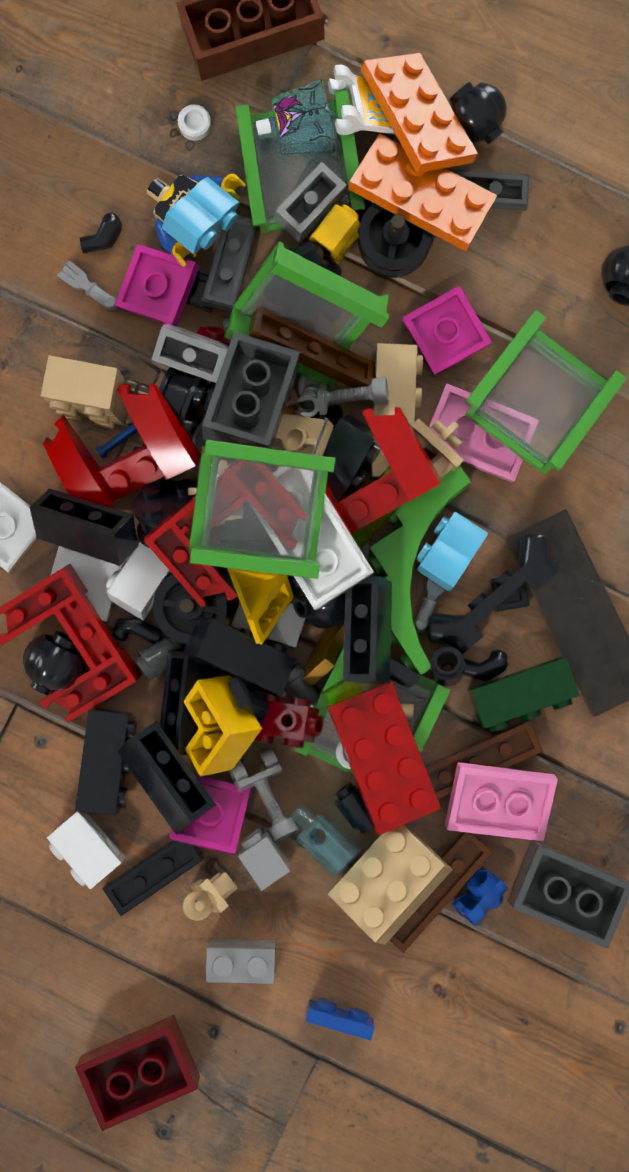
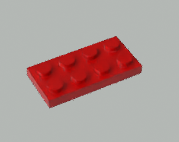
(384, 757)

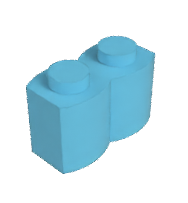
(201, 215)
(451, 551)

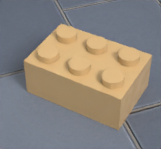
(84, 391)
(389, 883)

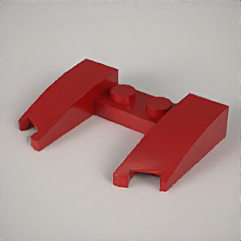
(165, 453)
(410, 474)
(171, 546)
(65, 597)

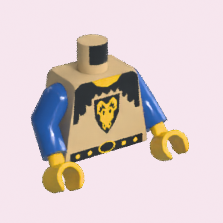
(168, 196)

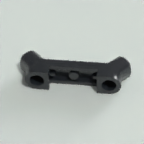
(534, 568)

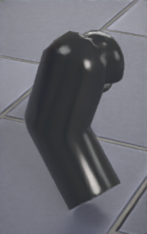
(137, 627)

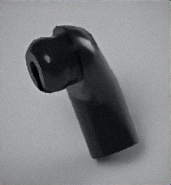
(105, 236)
(488, 669)

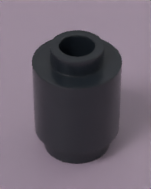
(447, 656)
(353, 807)

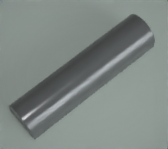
(510, 188)

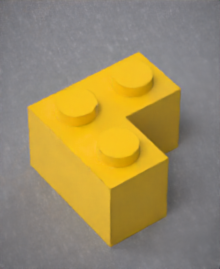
(223, 726)

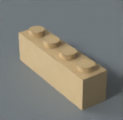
(399, 366)

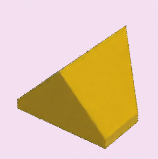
(262, 599)

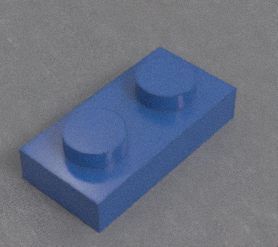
(352, 1022)

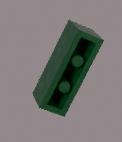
(524, 694)

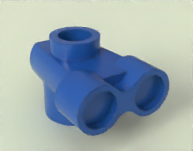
(484, 894)

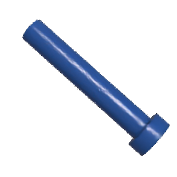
(116, 441)

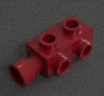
(279, 723)

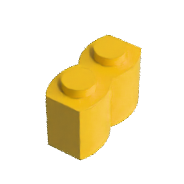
(337, 232)

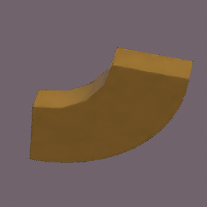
(324, 654)

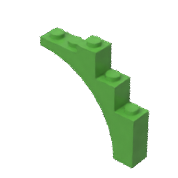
(397, 554)

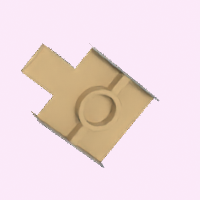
(303, 434)

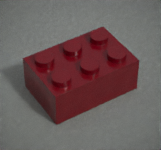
(137, 1072)

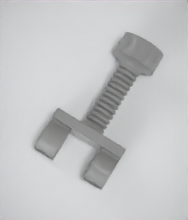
(375, 391)
(282, 827)

